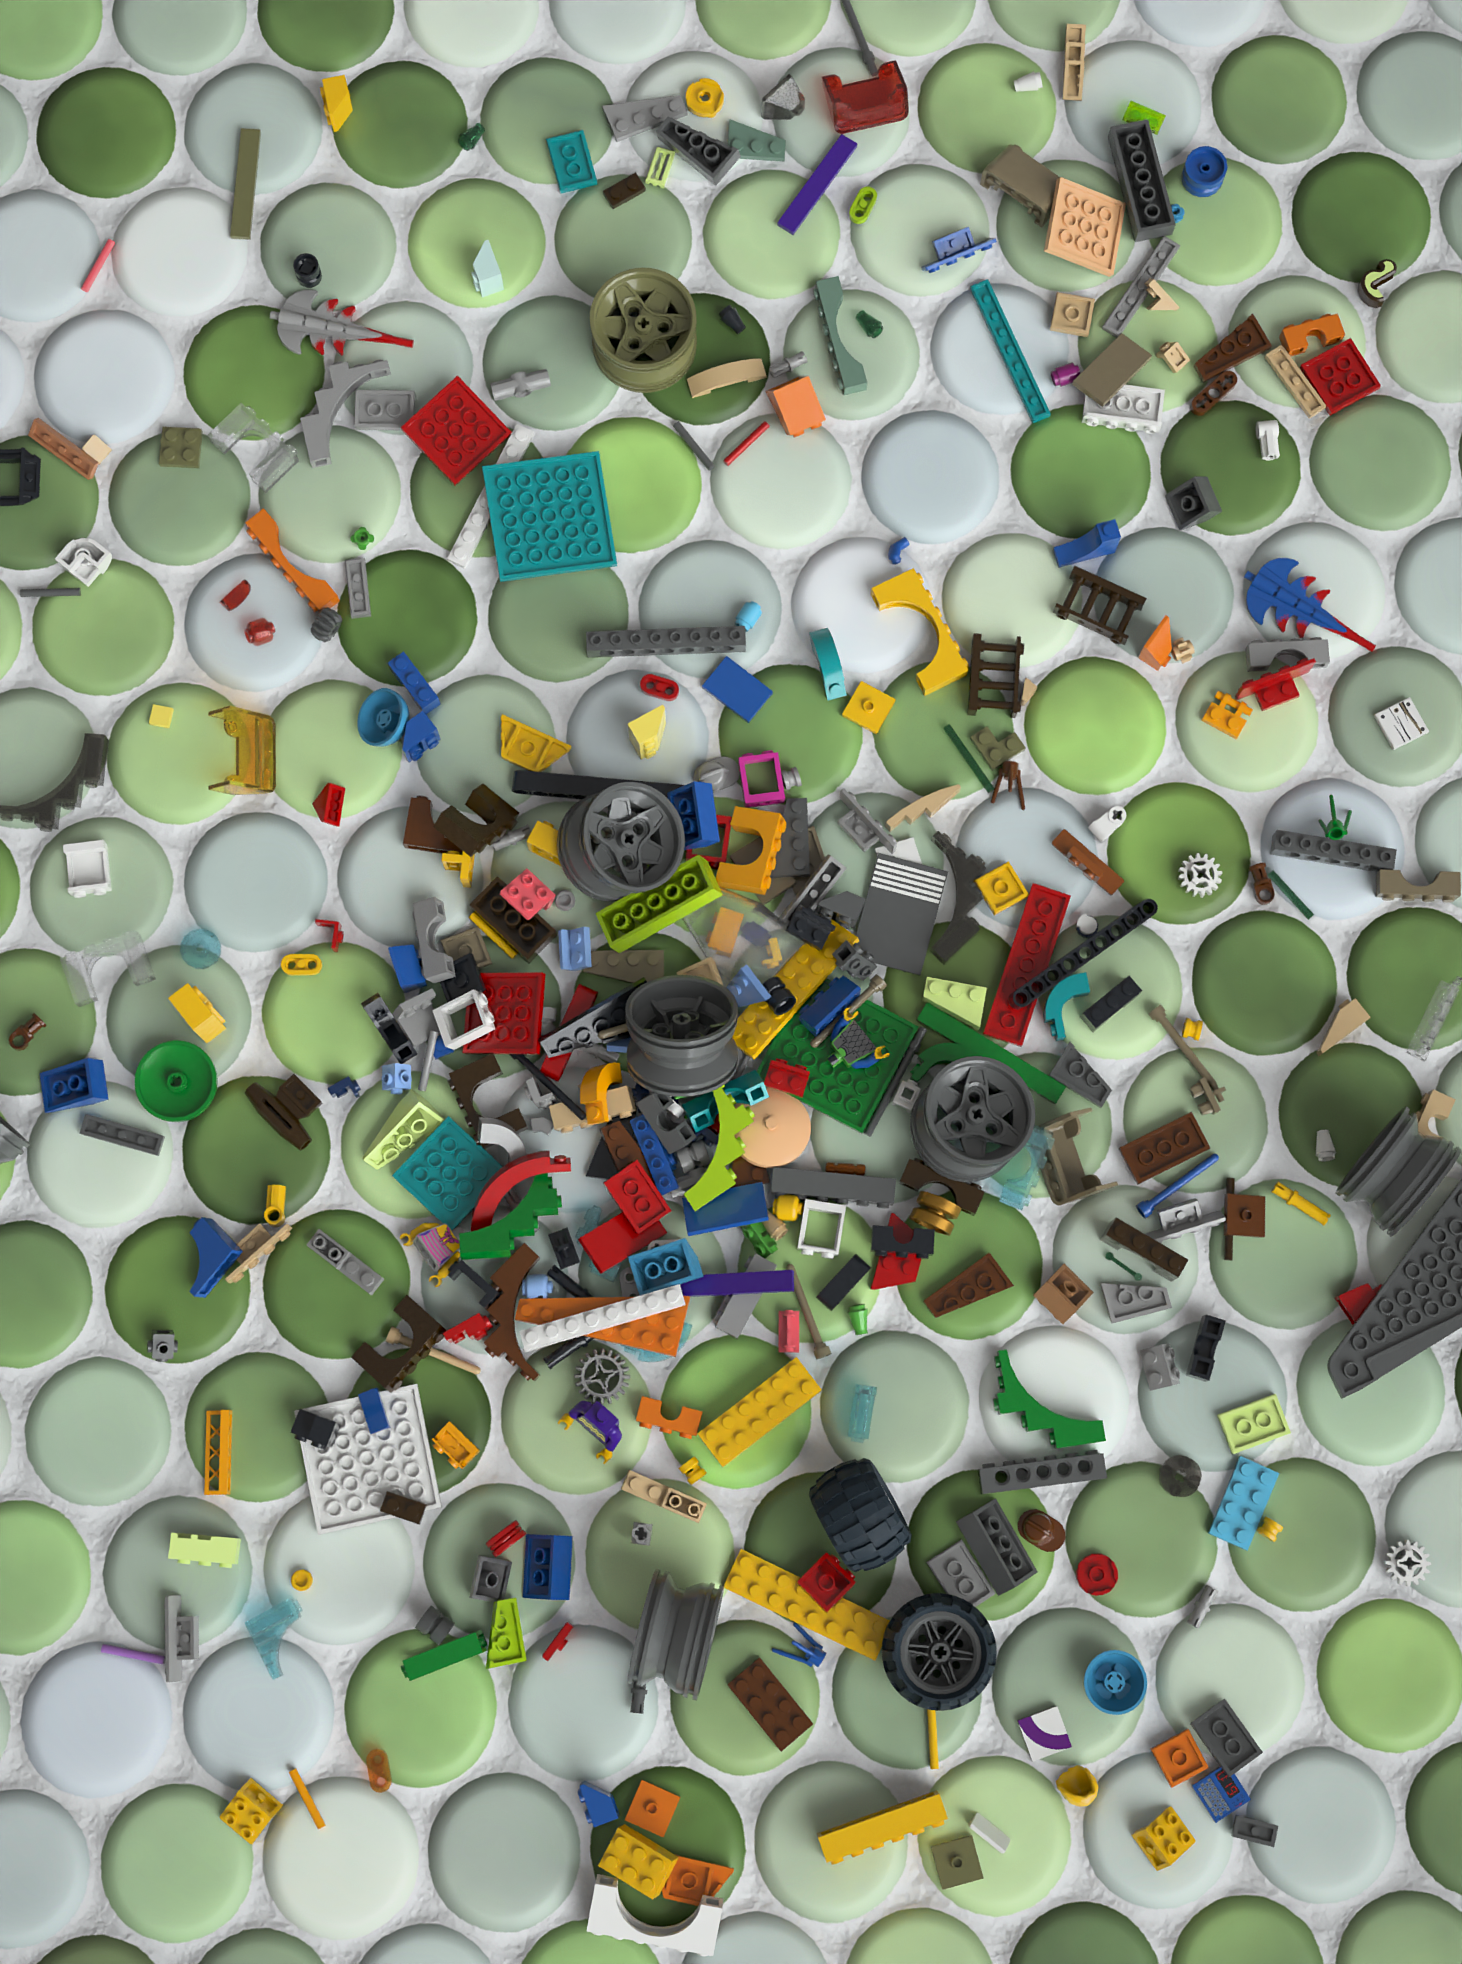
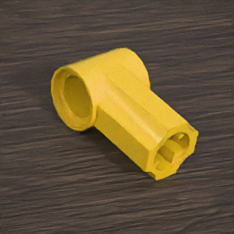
(275, 1203)

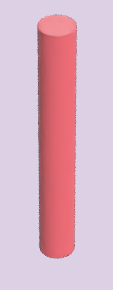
(98, 265)

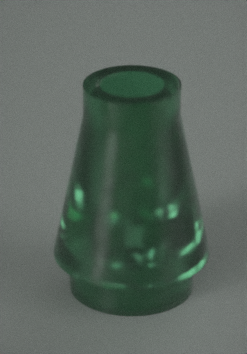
(470, 137)
(870, 325)

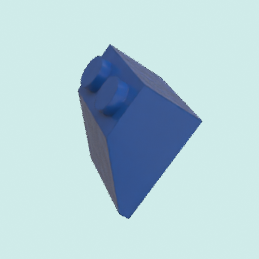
(407, 967)

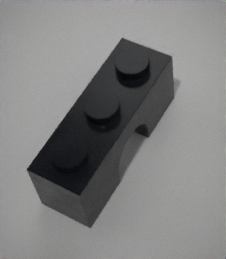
(1111, 1003)
(884, 1242)
(1204, 1348)

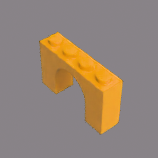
(756, 875)

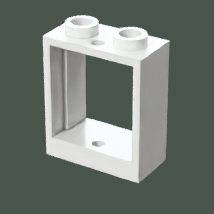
(446, 1026)
(825, 1208)

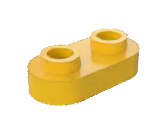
(302, 964)

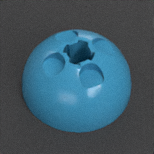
(383, 718)
(1127, 1682)

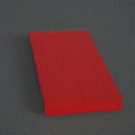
(617, 1241)

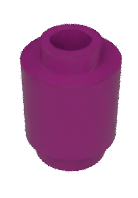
(1065, 374)

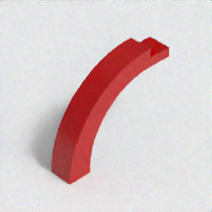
(509, 1176)

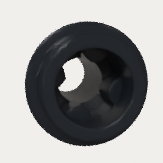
(732, 319)

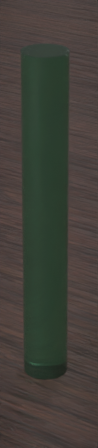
(1290, 894)

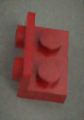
(786, 1077)

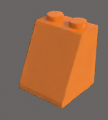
(796, 405)

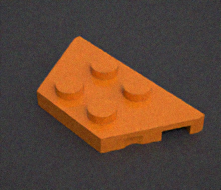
(693, 1879)

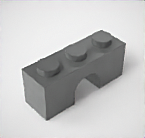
(671, 1134)

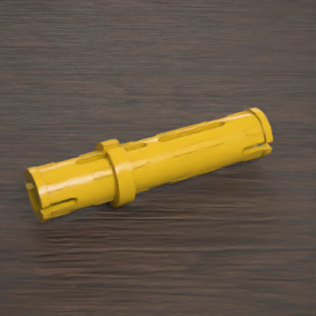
(1301, 1203)

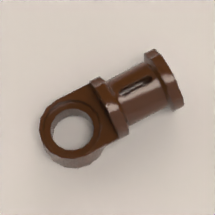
(1261, 883)
(27, 1031)

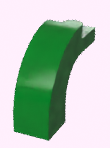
(939, 1054)

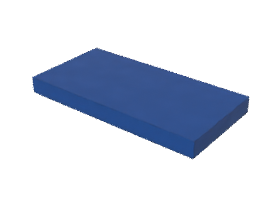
(730, 1209)

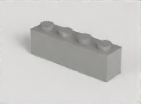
(816, 887)
(741, 1306)

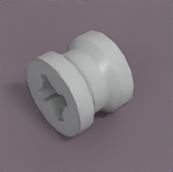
(791, 778)

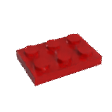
(637, 1196)

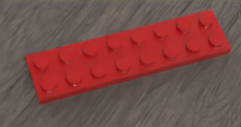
(1027, 958)

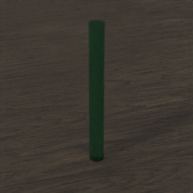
(968, 758)

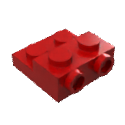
(475, 1327)
(827, 1582)

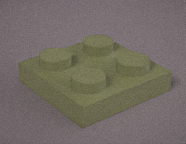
(180, 447)

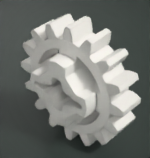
(1193, 870)
(1407, 1571)

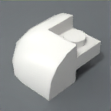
(84, 559)

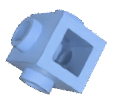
(396, 1077)

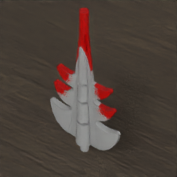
(298, 320)

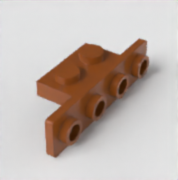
(1088, 862)

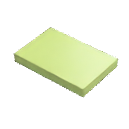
(1253, 1424)

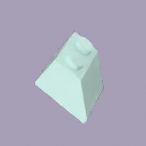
(486, 272)

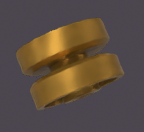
(935, 1213)

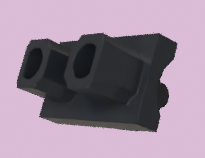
(564, 1248)

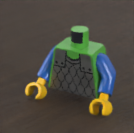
(852, 1044)

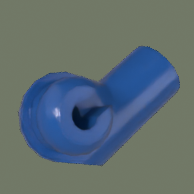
(895, 550)

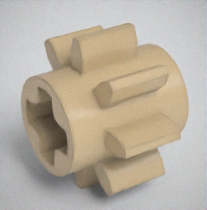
(1182, 650)

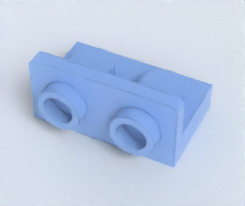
(575, 949)

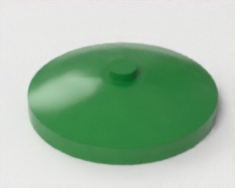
(176, 1081)

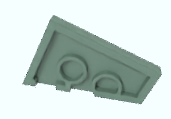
(755, 143)

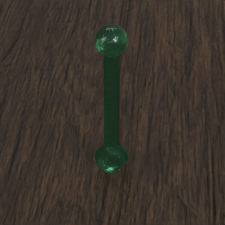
(1109, 1256)

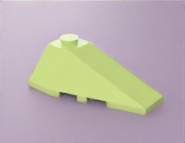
(408, 1124)

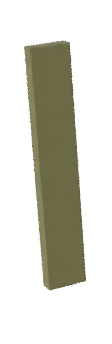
(245, 184)

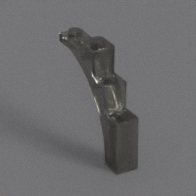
(87, 771)
(965, 871)

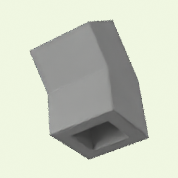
(541, 1125)

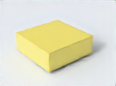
(161, 716)

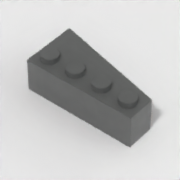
(702, 152)

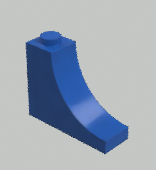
(1096, 543)
(216, 1255)

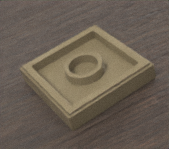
(465, 943)

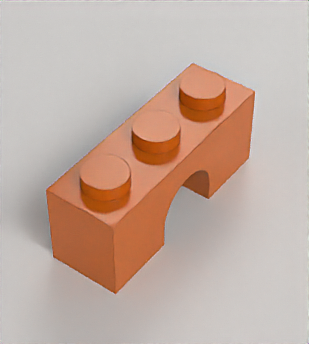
(1326, 328)
(650, 1414)

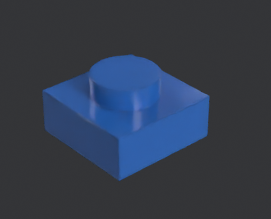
(440, 1049)

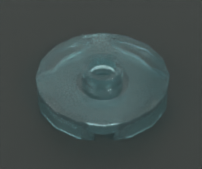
(204, 958)

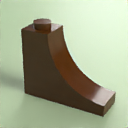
(420, 830)

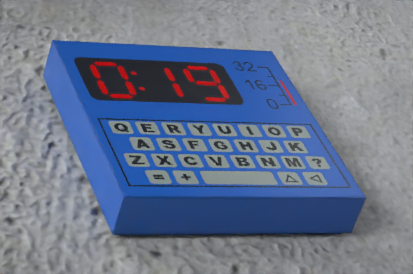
(1220, 1793)

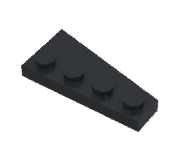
(602, 1163)

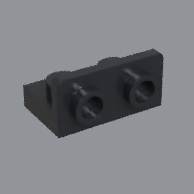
(810, 927)

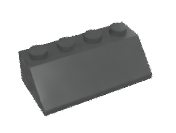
(996, 1547)

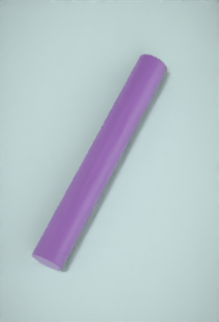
(114, 1650)

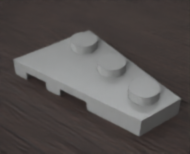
(1133, 1301)

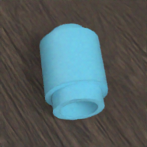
(748, 615)

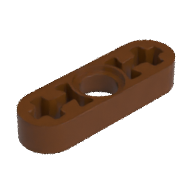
(1210, 400)

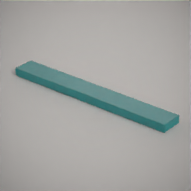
(1010, 351)

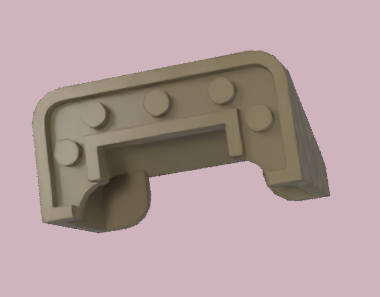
(1023, 180)

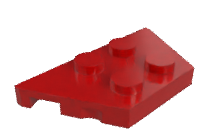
(894, 1270)

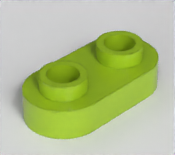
(862, 206)

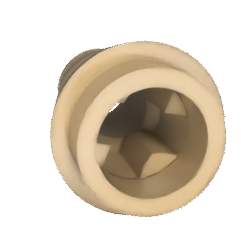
(775, 1227)

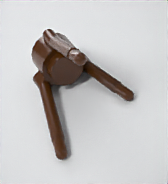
(1010, 773)

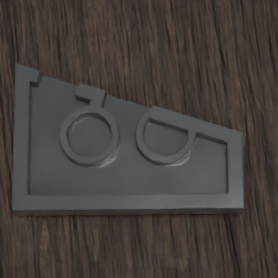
(1080, 1077)

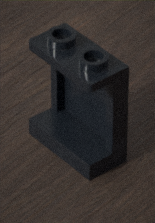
(461, 1267)

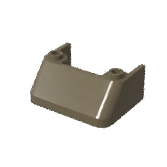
(1063, 1167)

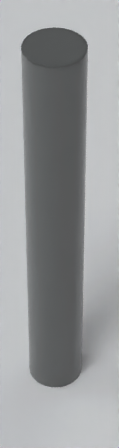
(693, 445)
(50, 592)

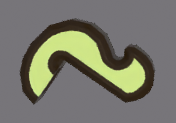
(1374, 278)

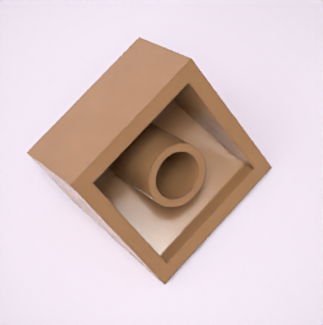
(1063, 1293)

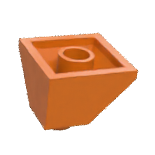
(1158, 646)

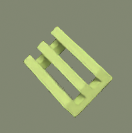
(656, 181)

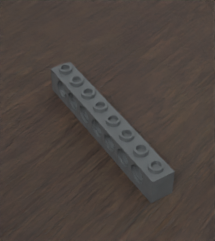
(666, 641)

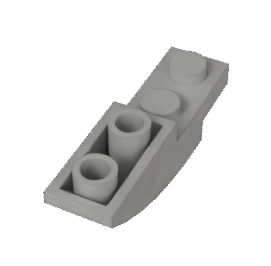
(345, 1262)

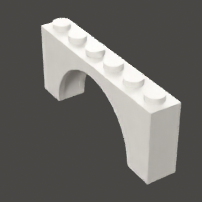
(694, 1934)

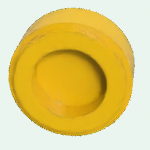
(301, 1580)

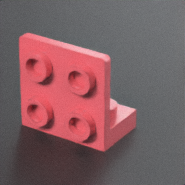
(528, 894)

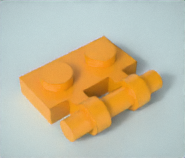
(1225, 720)

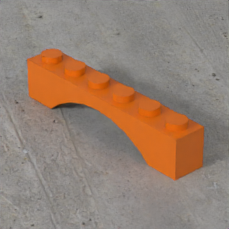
(315, 590)

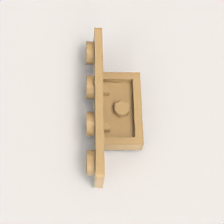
(254, 1246)

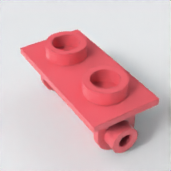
(788, 1331)

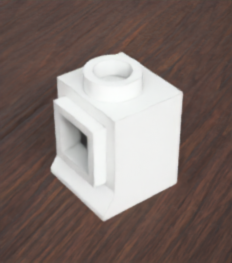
(904, 1102)

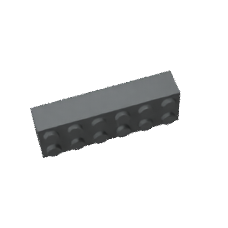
(1141, 180)

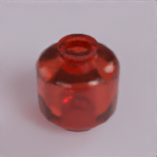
(259, 632)

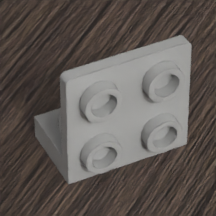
(417, 1017)

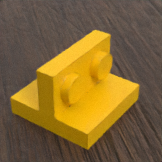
(463, 863)

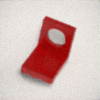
(337, 935)

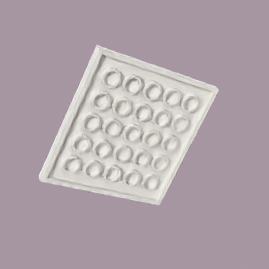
(359, 1469)

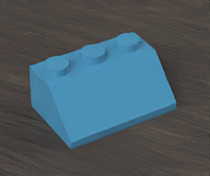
(665, 1266)

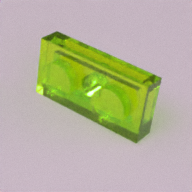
(1138, 112)

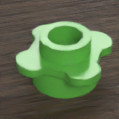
(362, 532)

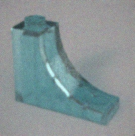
(861, 1412)
(268, 1631)

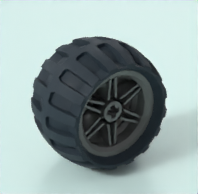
(916, 1681)

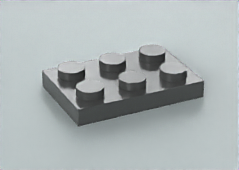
(1226, 1738)

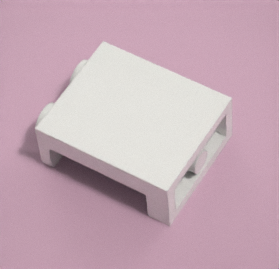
(88, 868)

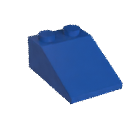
(74, 1085)

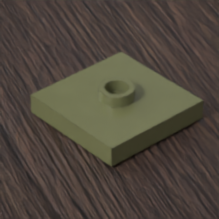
(957, 1862)

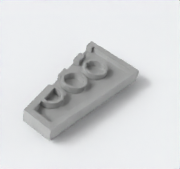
(640, 116)

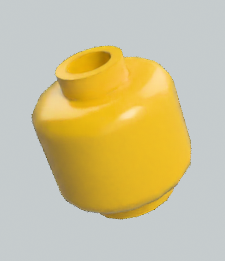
(787, 1207)

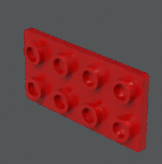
(1276, 687)

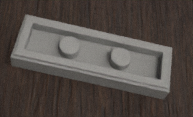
(358, 588)

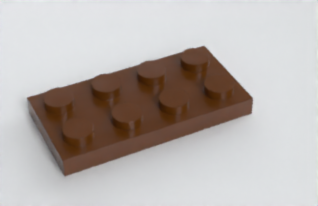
(1164, 1148)
(770, 1704)

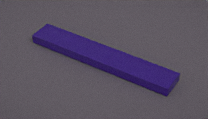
(817, 184)
(740, 1283)

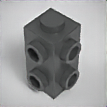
(854, 960)

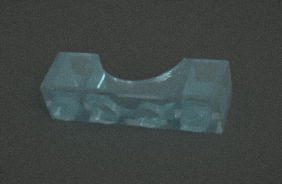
(1017, 1190)

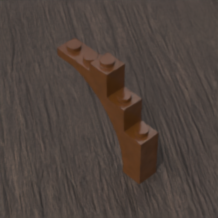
(509, 1280)

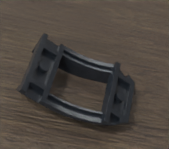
(28, 476)

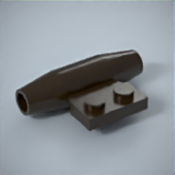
(285, 1109)

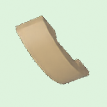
(726, 375)

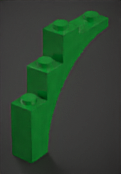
(498, 1239)
(1014, 1398)

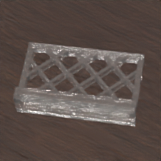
(1434, 1018)

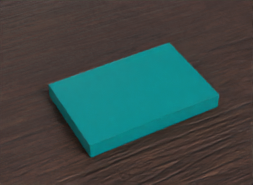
(571, 161)

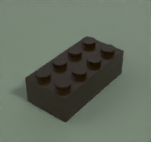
(522, 935)

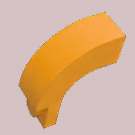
(594, 1090)

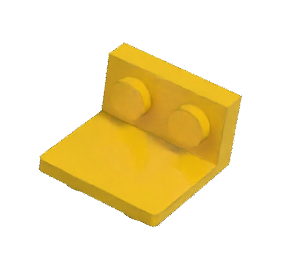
(250, 1811)
(1164, 1839)

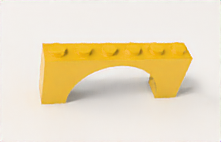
(908, 592)

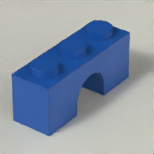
(414, 683)

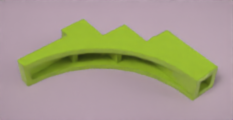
(717, 1177)

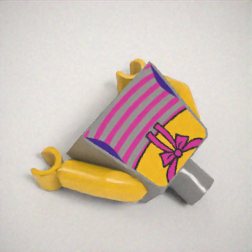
(437, 1246)

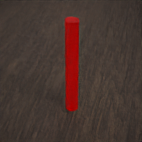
(746, 443)

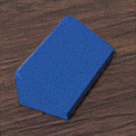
(374, 1410)

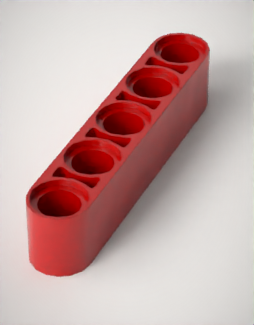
(582, 1001)

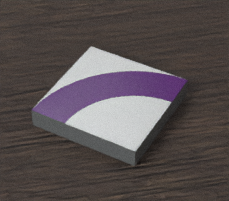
(1044, 1733)

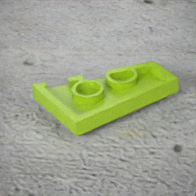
(506, 1636)

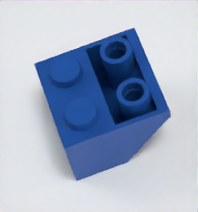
(419, 736)
(599, 1803)

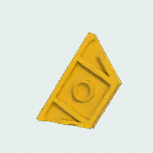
(528, 746)

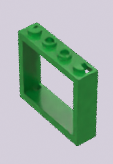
(444, 1655)

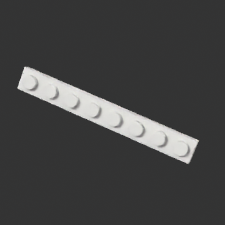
(479, 516)
(602, 1318)

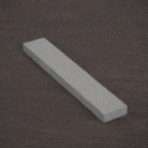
(1137, 291)

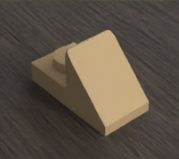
(1163, 300)

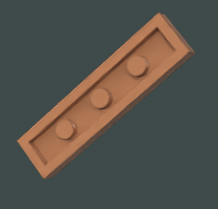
(63, 448)

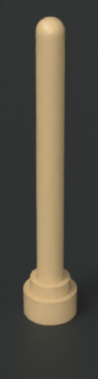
(396, 1337)

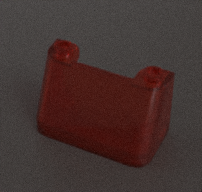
(867, 101)

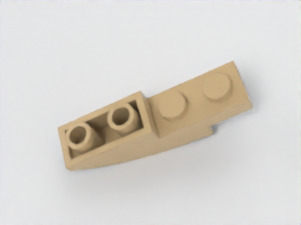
(663, 1496)

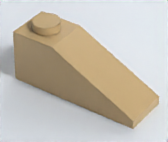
(1344, 1022)

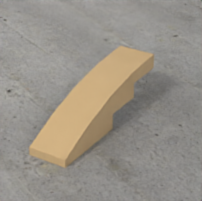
(1074, 62)
(929, 804)

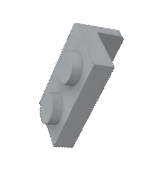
(534, 1094)
(1160, 1366)

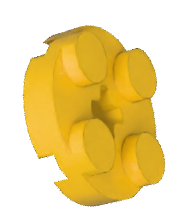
(704, 108)

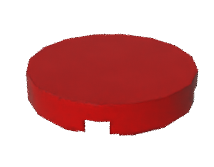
(1096, 1574)

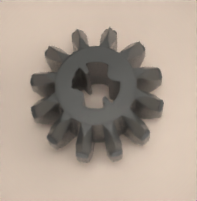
(326, 625)

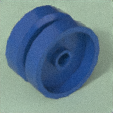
(1204, 171)

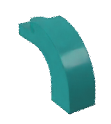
(829, 663)
(1068, 988)

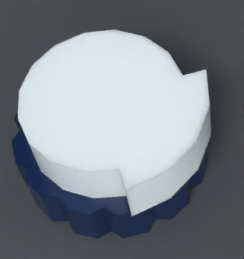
(1086, 926)

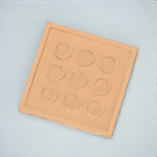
(1084, 227)

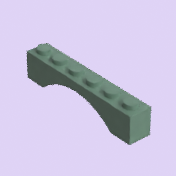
(850, 371)

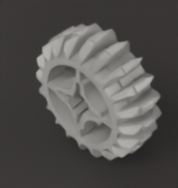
(597, 1359)

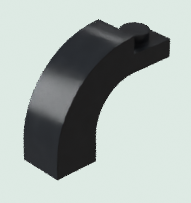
(389, 1028)

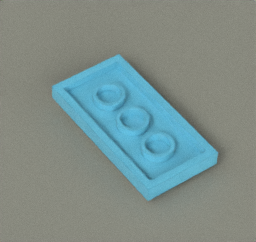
(1243, 1503)

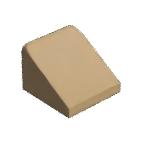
(96, 448)
(1028, 691)

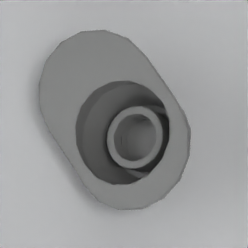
(720, 772)

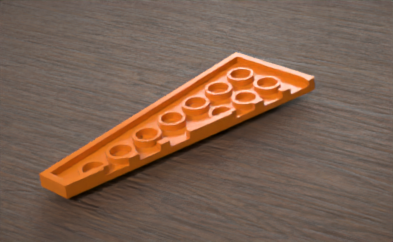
(652, 1333)

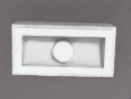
(989, 1832)

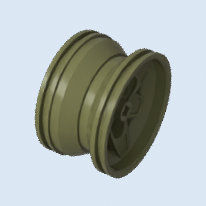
(626, 292)

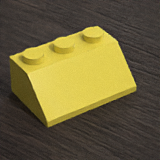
(647, 732)

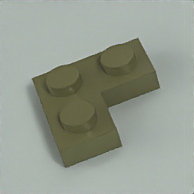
(996, 752)

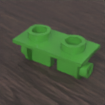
(763, 1245)

